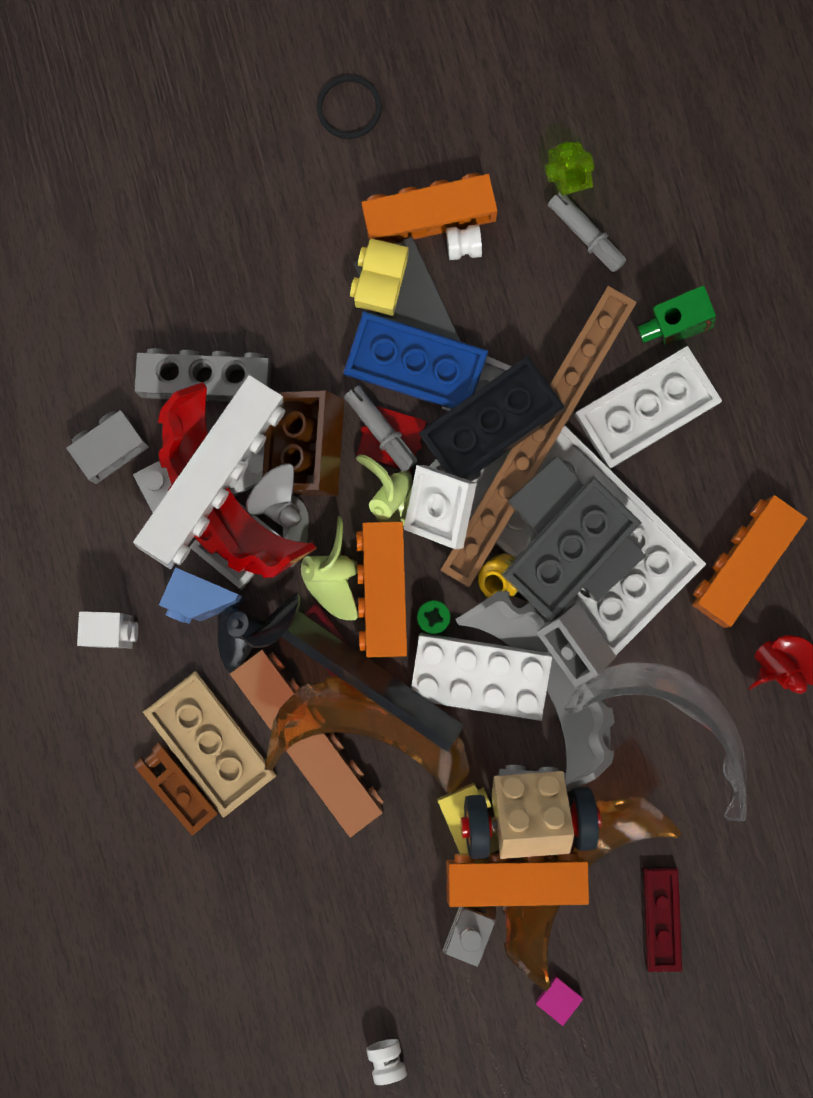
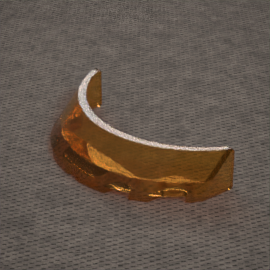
(343, 709)
(530, 926)

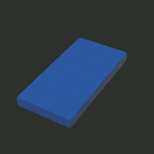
(414, 361)

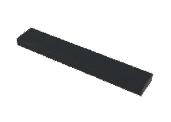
(373, 681)

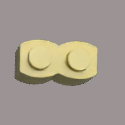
(380, 276)

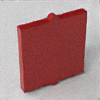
(402, 423)

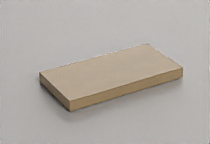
(209, 743)

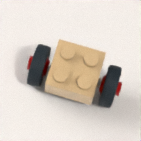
(531, 817)

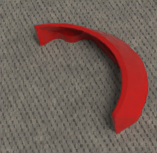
(231, 529)

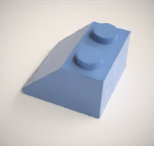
(195, 598)

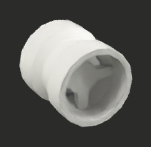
(464, 242)
(386, 1062)

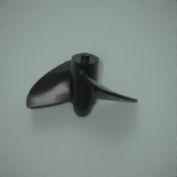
(242, 631)

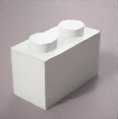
(106, 630)

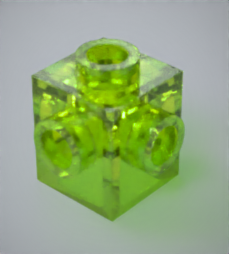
(570, 168)

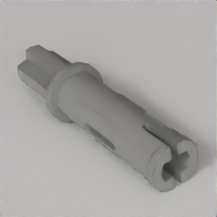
(587, 232)
(381, 429)

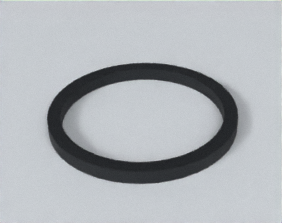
(336, 81)

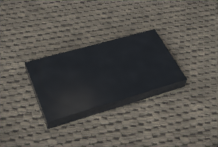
(492, 420)

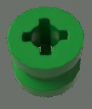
(433, 622)

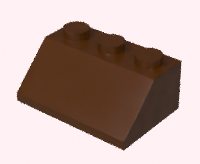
(309, 440)

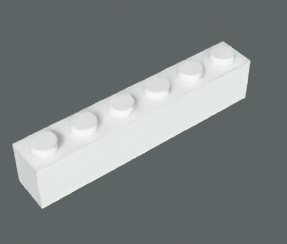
(210, 472)

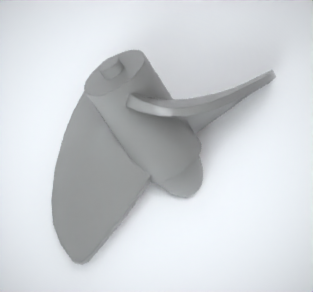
(274, 499)

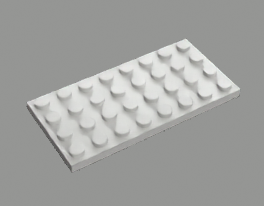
(641, 591)

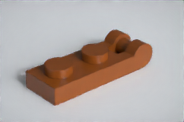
(176, 789)

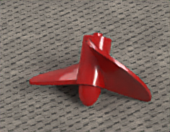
(786, 661)

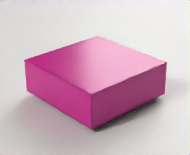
(559, 1000)

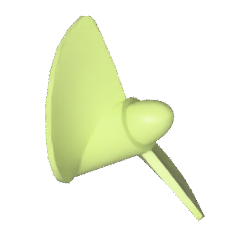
(393, 498)
(328, 579)

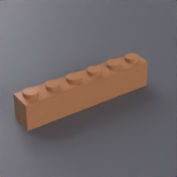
(316, 756)

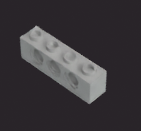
(154, 364)

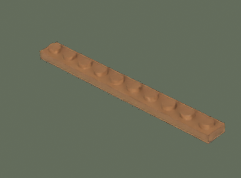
(529, 454)

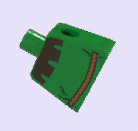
(690, 309)

